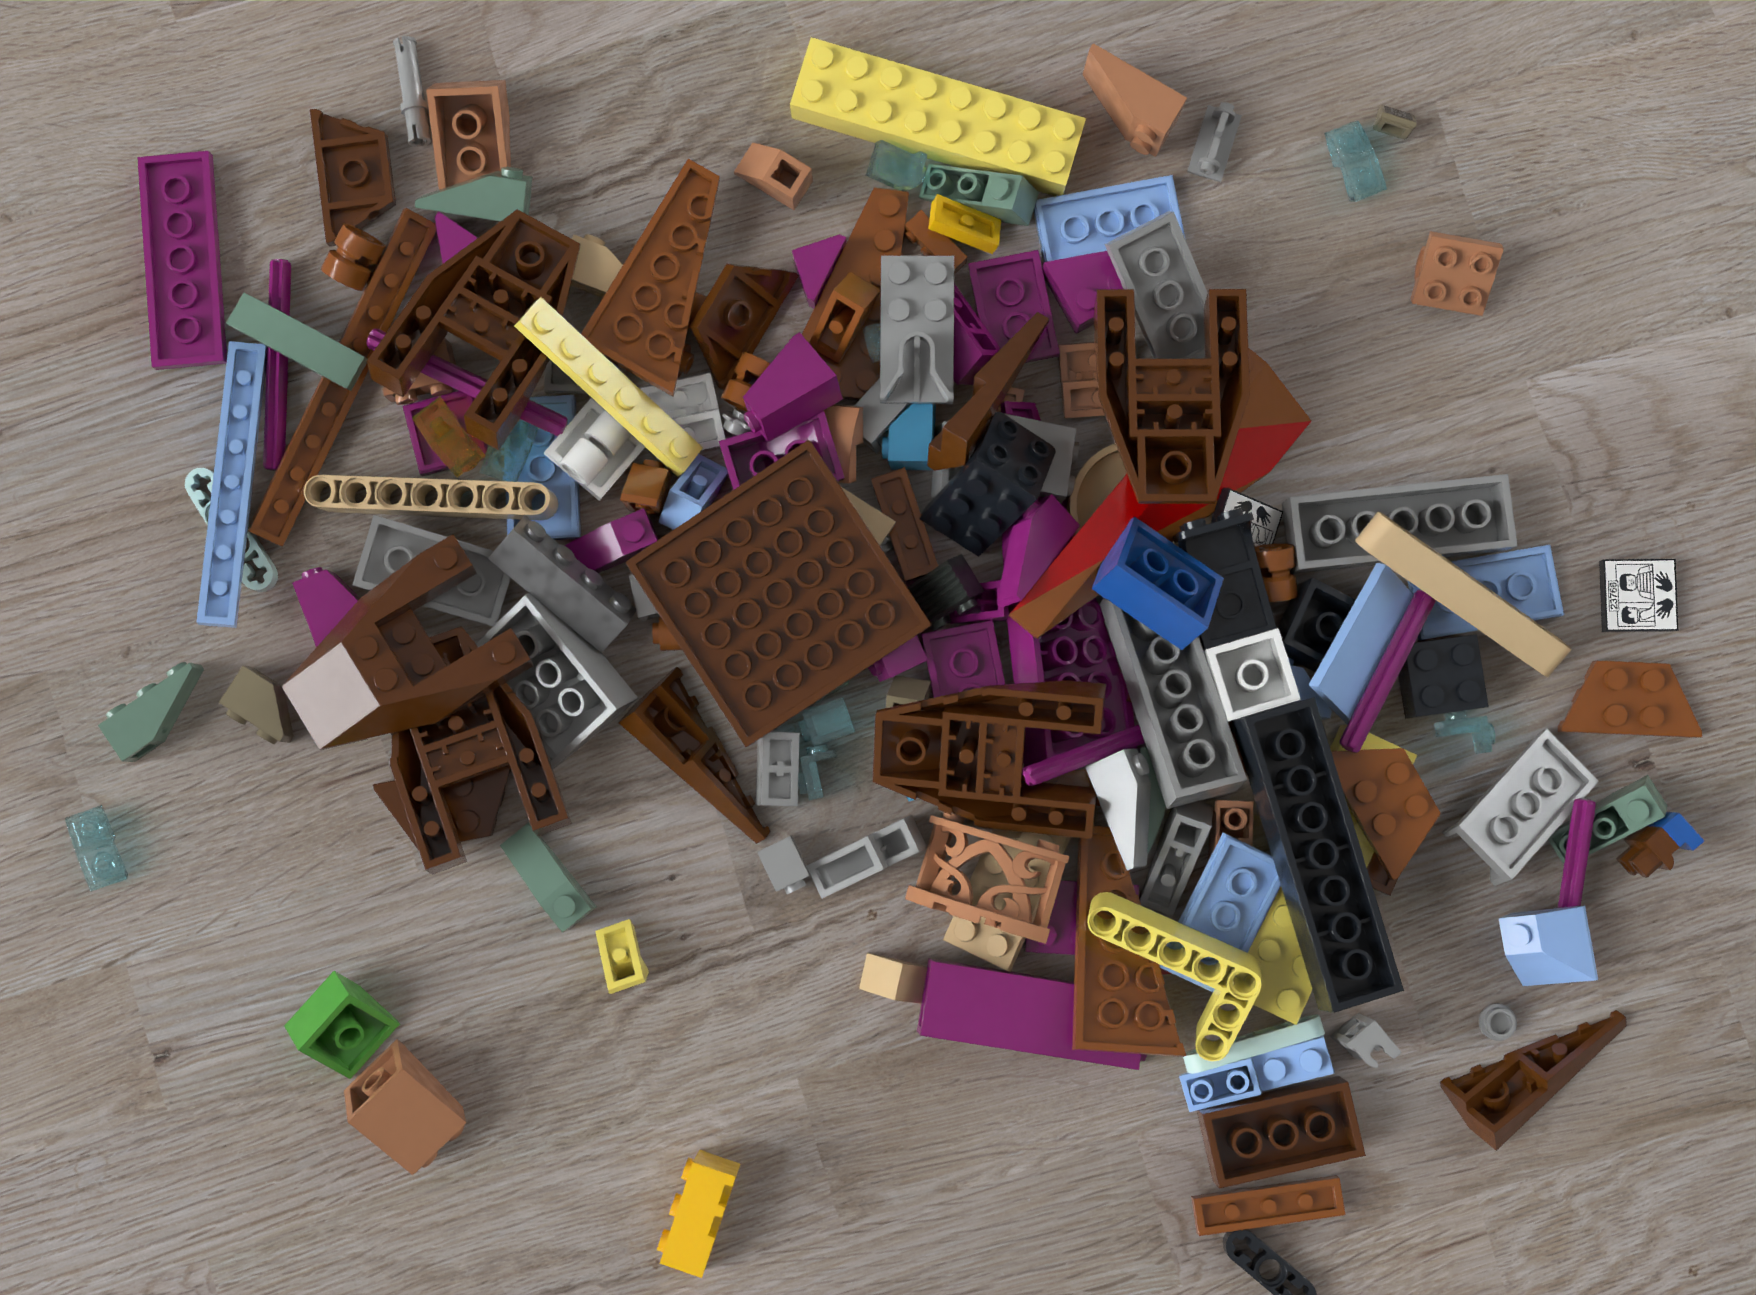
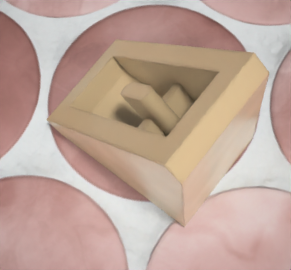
(893, 978)

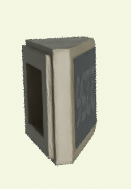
(1394, 122)

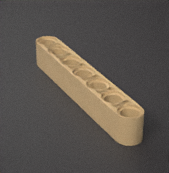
(415, 491)
(1462, 594)

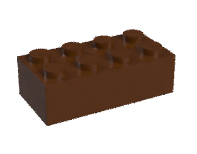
(1281, 1132)

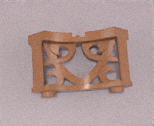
(935, 886)

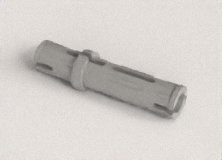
(414, 105)

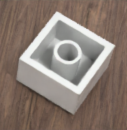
(1252, 675)

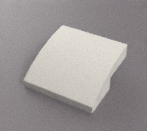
(693, 408)

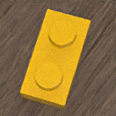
(964, 224)

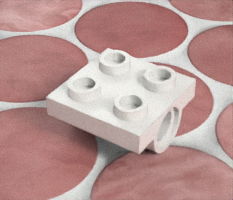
(594, 449)

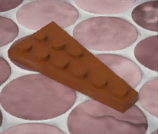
(875, 235)
(651, 300)
(1116, 992)

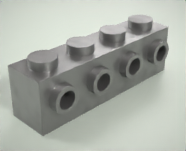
(563, 583)

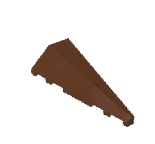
(991, 384)
(675, 733)
(1508, 1093)

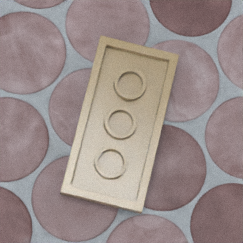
(987, 941)

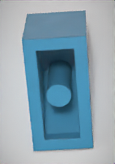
(910, 438)

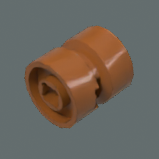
(353, 256)
(748, 367)
(1275, 565)

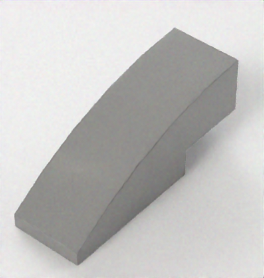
(866, 856)

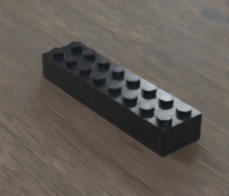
(1317, 856)

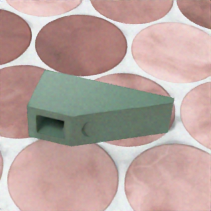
(994, 193)
(147, 721)
(1618, 816)

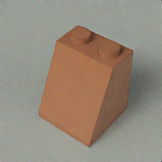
(403, 1108)

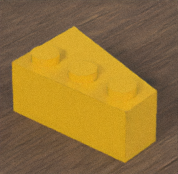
(698, 1212)

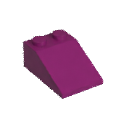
(751, 453)

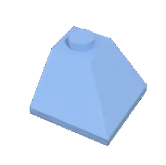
(1549, 946)

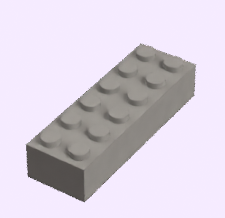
(1447, 515)
(1176, 711)

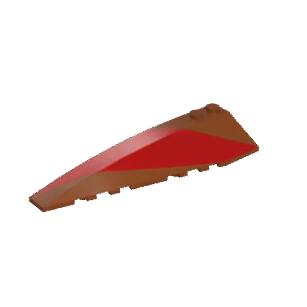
(1265, 434)

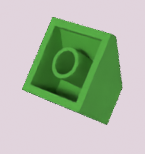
(340, 1025)

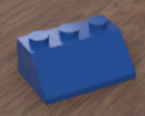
(1159, 584)

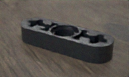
(1254, 1244)

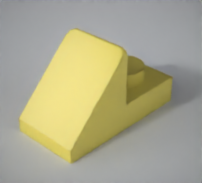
(621, 956)

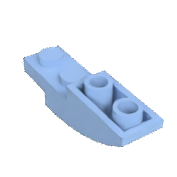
(1257, 1074)

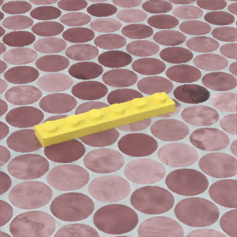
(608, 386)

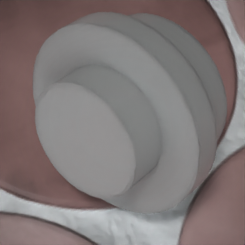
(1497, 1022)

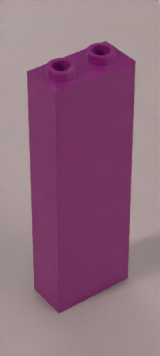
(1005, 1012)

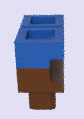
(1654, 845)

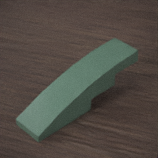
(297, 341)

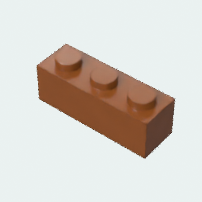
(932, 242)

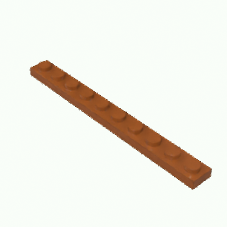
(331, 401)

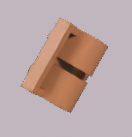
(1455, 273)

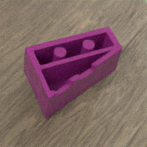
(1076, 283)

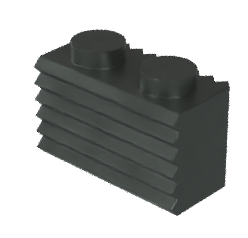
(946, 590)

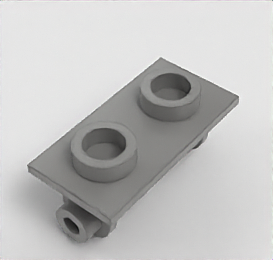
(1214, 142)

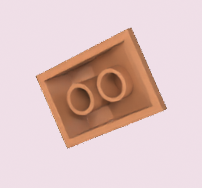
(1135, 101)
(469, 129)

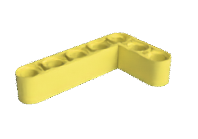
(1187, 961)

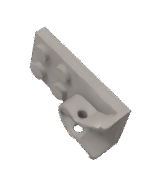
(1165, 286)
(917, 330)
(395, 544)
(1524, 806)

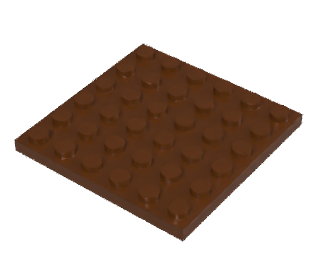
(778, 593)

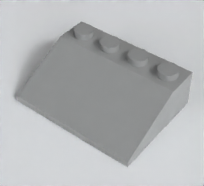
(570, 686)

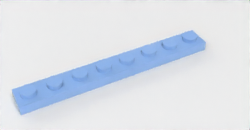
(232, 485)

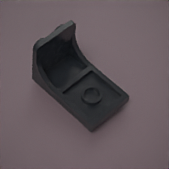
(992, 487)
(1230, 552)

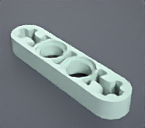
(263, 561)
(1260, 1043)

